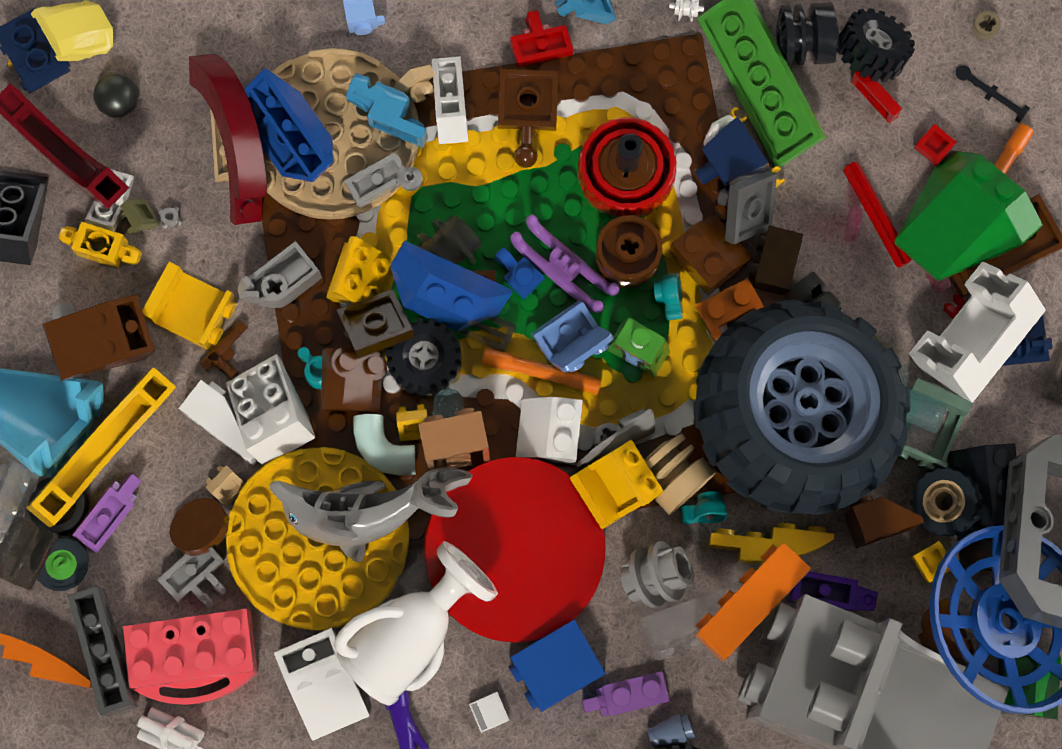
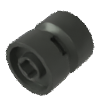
(811, 290)

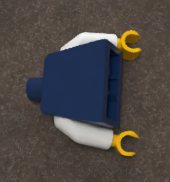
(731, 153)

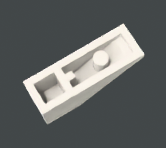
(449, 100)
(214, 414)

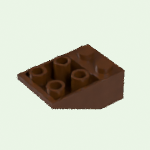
(99, 338)

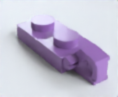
(107, 513)
(628, 695)

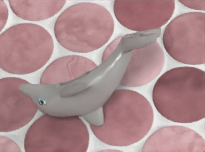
(362, 515)

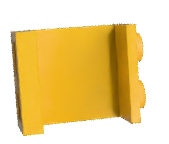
(189, 307)

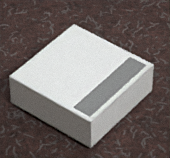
(489, 712)

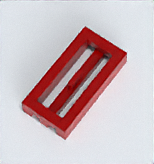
(877, 97)

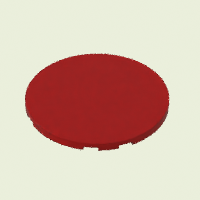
(530, 539)

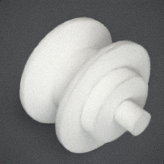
(686, 8)

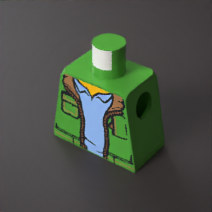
(639, 346)

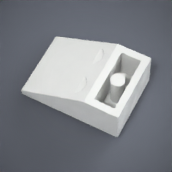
(269, 411)
(320, 685)

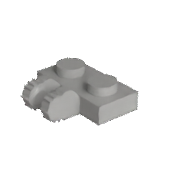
(190, 573)

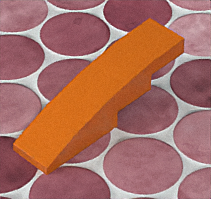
(44, 663)

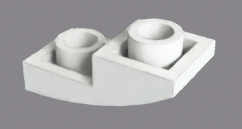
(109, 217)

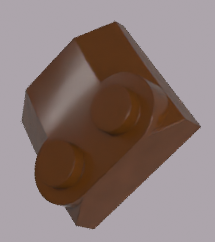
(351, 381)

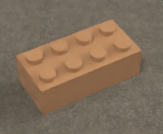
(455, 440)

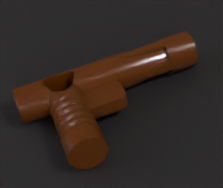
(224, 352)

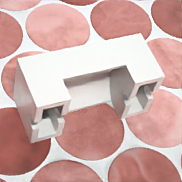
(980, 334)

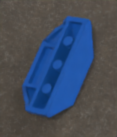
(289, 128)
(445, 289)

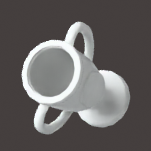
(403, 639)

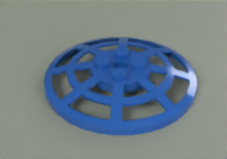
(989, 630)

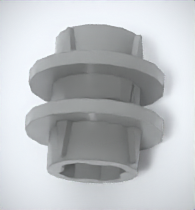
(657, 574)

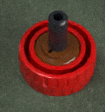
(627, 168)

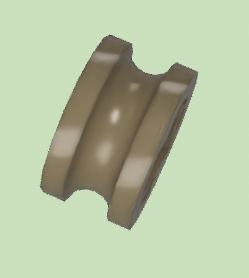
(993, 18)

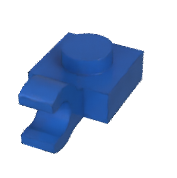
(521, 276)

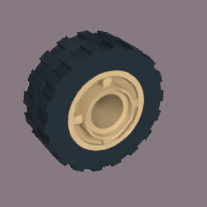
(965, 507)

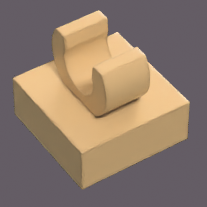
(417, 83)
(225, 485)

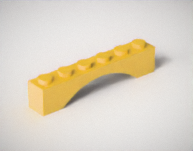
(100, 447)

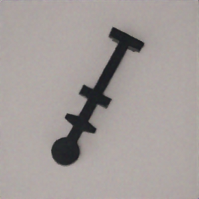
(964, 73)

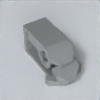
(289, 271)

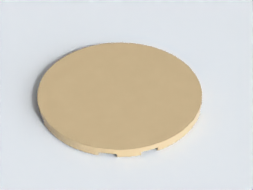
(324, 82)

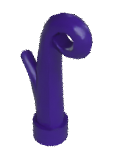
(404, 725)

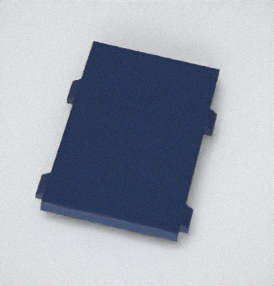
(31, 52)

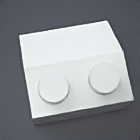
(549, 429)

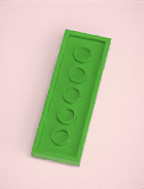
(761, 79)

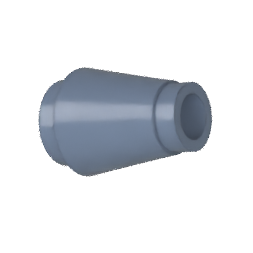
(672, 731)

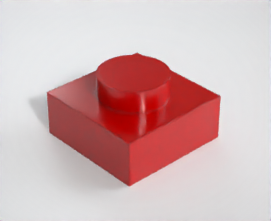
(935, 145)

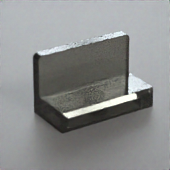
(24, 552)

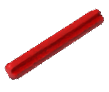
(875, 212)

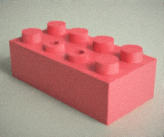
(191, 654)

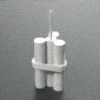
(168, 732)

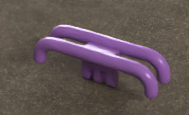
(563, 265)

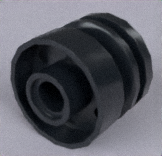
(810, 34)

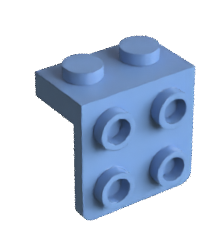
(571, 338)

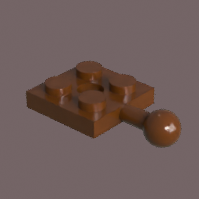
(515, 115)

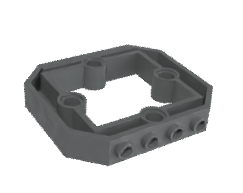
(1024, 524)

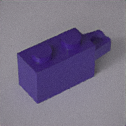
(836, 591)

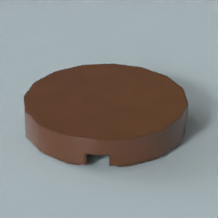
(199, 526)

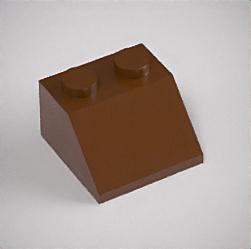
(707, 254)
(878, 519)

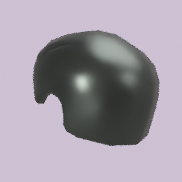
(115, 95)

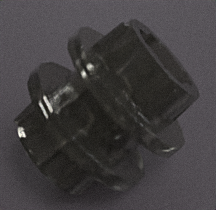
(452, 241)

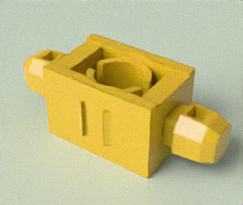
(119, 248)

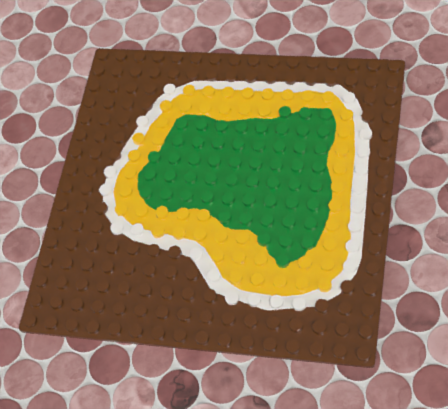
(648, 81)

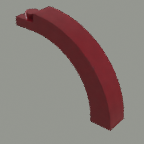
(238, 131)
(72, 161)

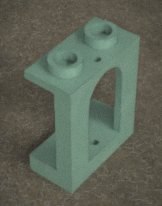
(957, 409)

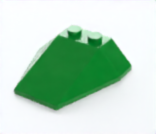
(966, 216)

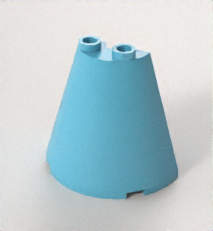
(46, 417)

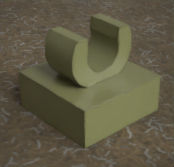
(139, 215)

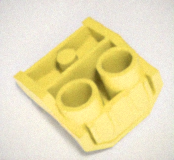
(76, 30)

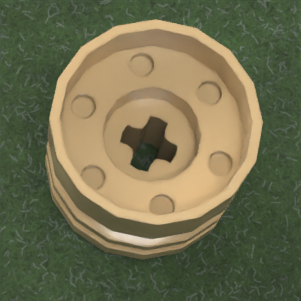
(675, 473)

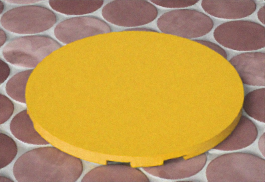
(294, 576)

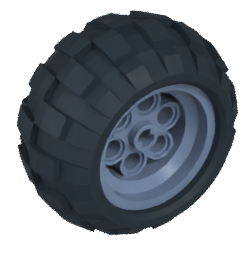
(764, 456)

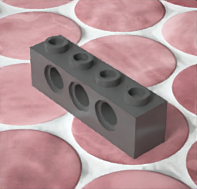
(102, 651)

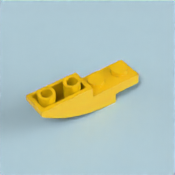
(754, 544)

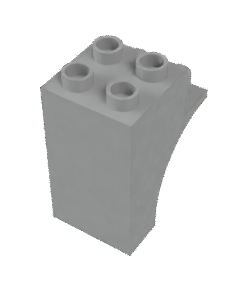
(861, 685)

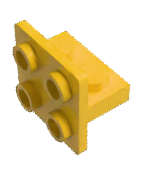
(358, 272)

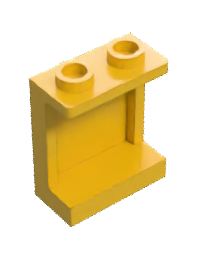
(616, 484)

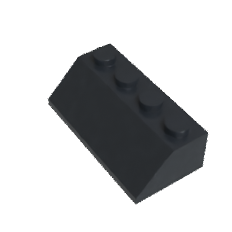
(989, 469)

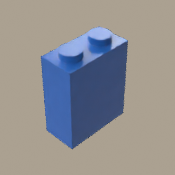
(556, 666)

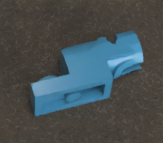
(387, 109)

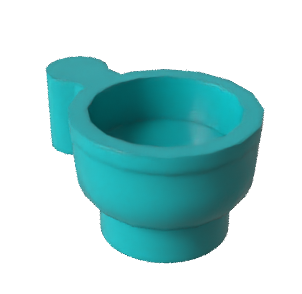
(669, 292)
(313, 367)
(707, 504)

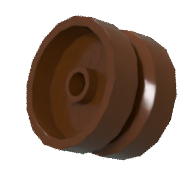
(612, 256)

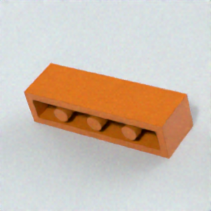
(752, 601)

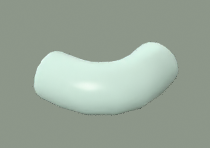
(378, 450)

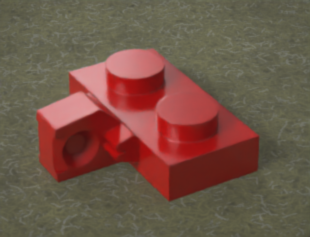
(540, 42)

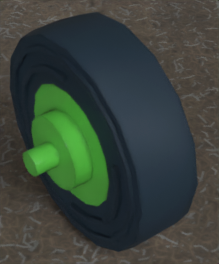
(65, 565)

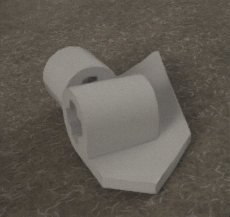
(633, 427)

